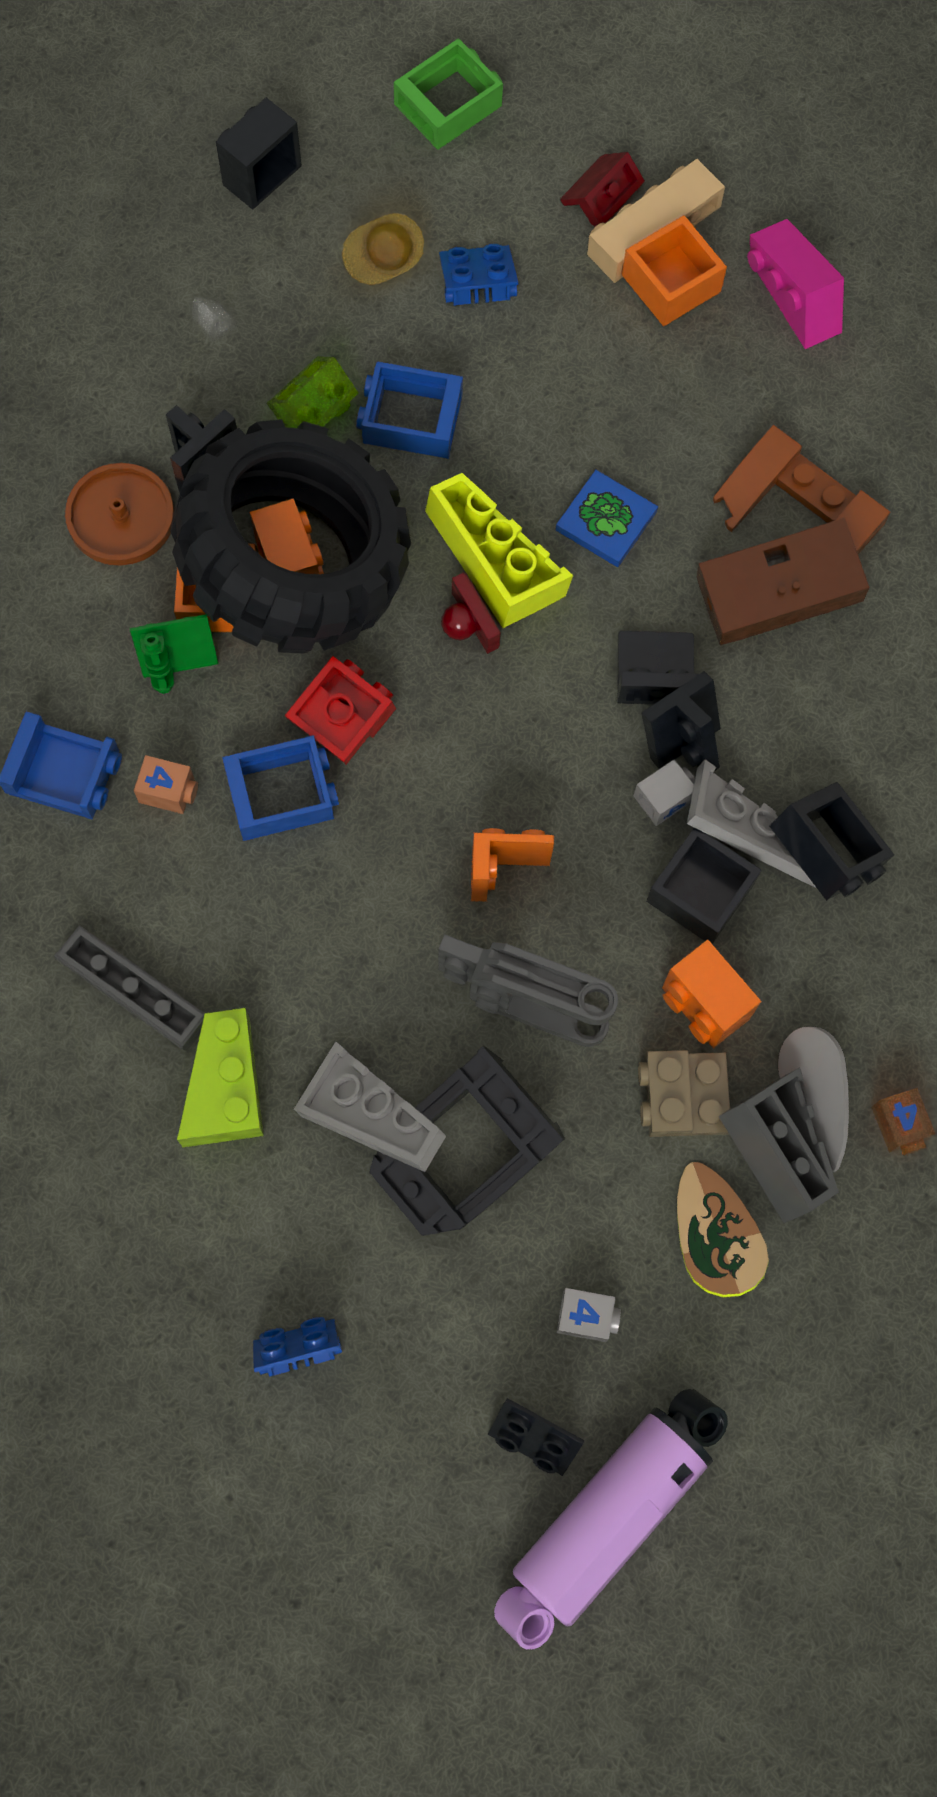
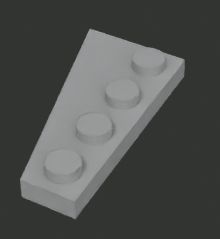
(734, 819)
(367, 1110)

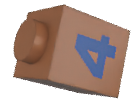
(165, 785)

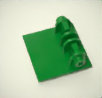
(173, 648)

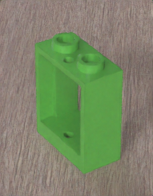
(453, 58)

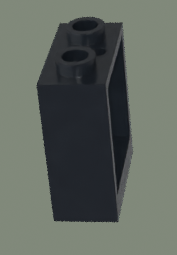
(814, 852)

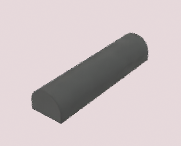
(131, 987)

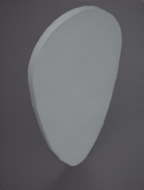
(823, 1085)

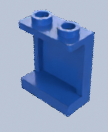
(59, 767)

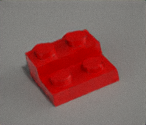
(341, 709)

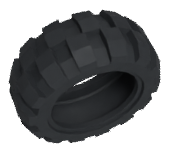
(323, 479)

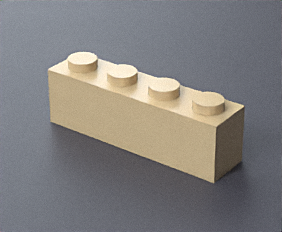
(687, 192)

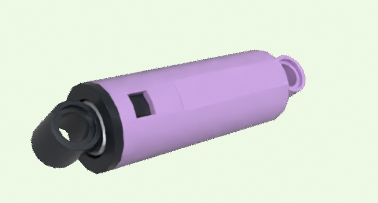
(610, 1518)

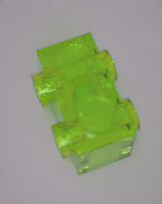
(314, 394)

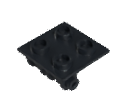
(535, 1437)

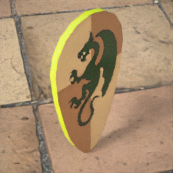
(718, 1235)

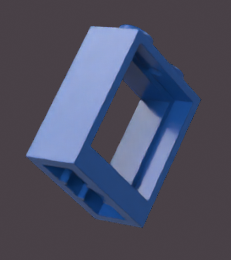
(414, 382)
(273, 757)

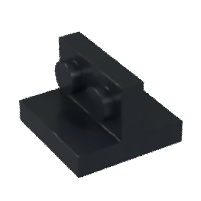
(192, 438)
(684, 724)

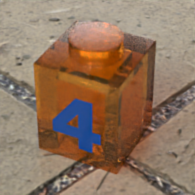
(904, 1122)

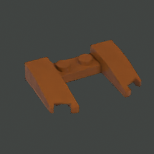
(779, 462)

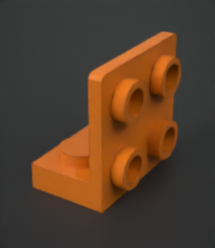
(497, 848)

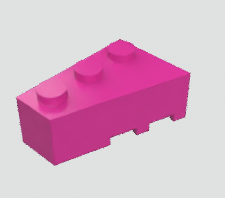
(799, 281)

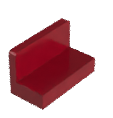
(605, 187)

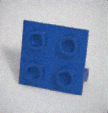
(478, 269)
(278, 1348)

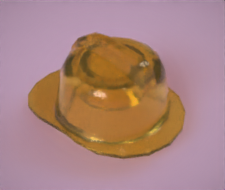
(382, 249)

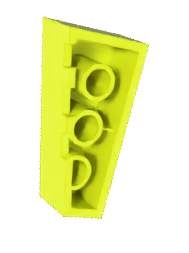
(498, 558)

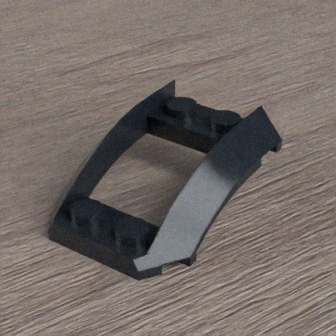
(511, 1110)

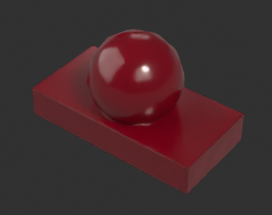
(469, 616)

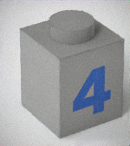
(665, 792)
(588, 1315)

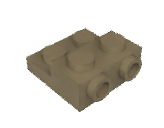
(684, 1093)

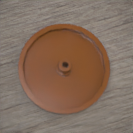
(119, 514)

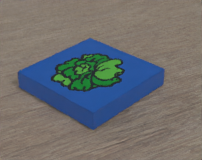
(606, 518)

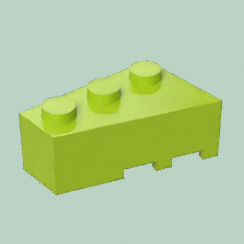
(223, 1083)

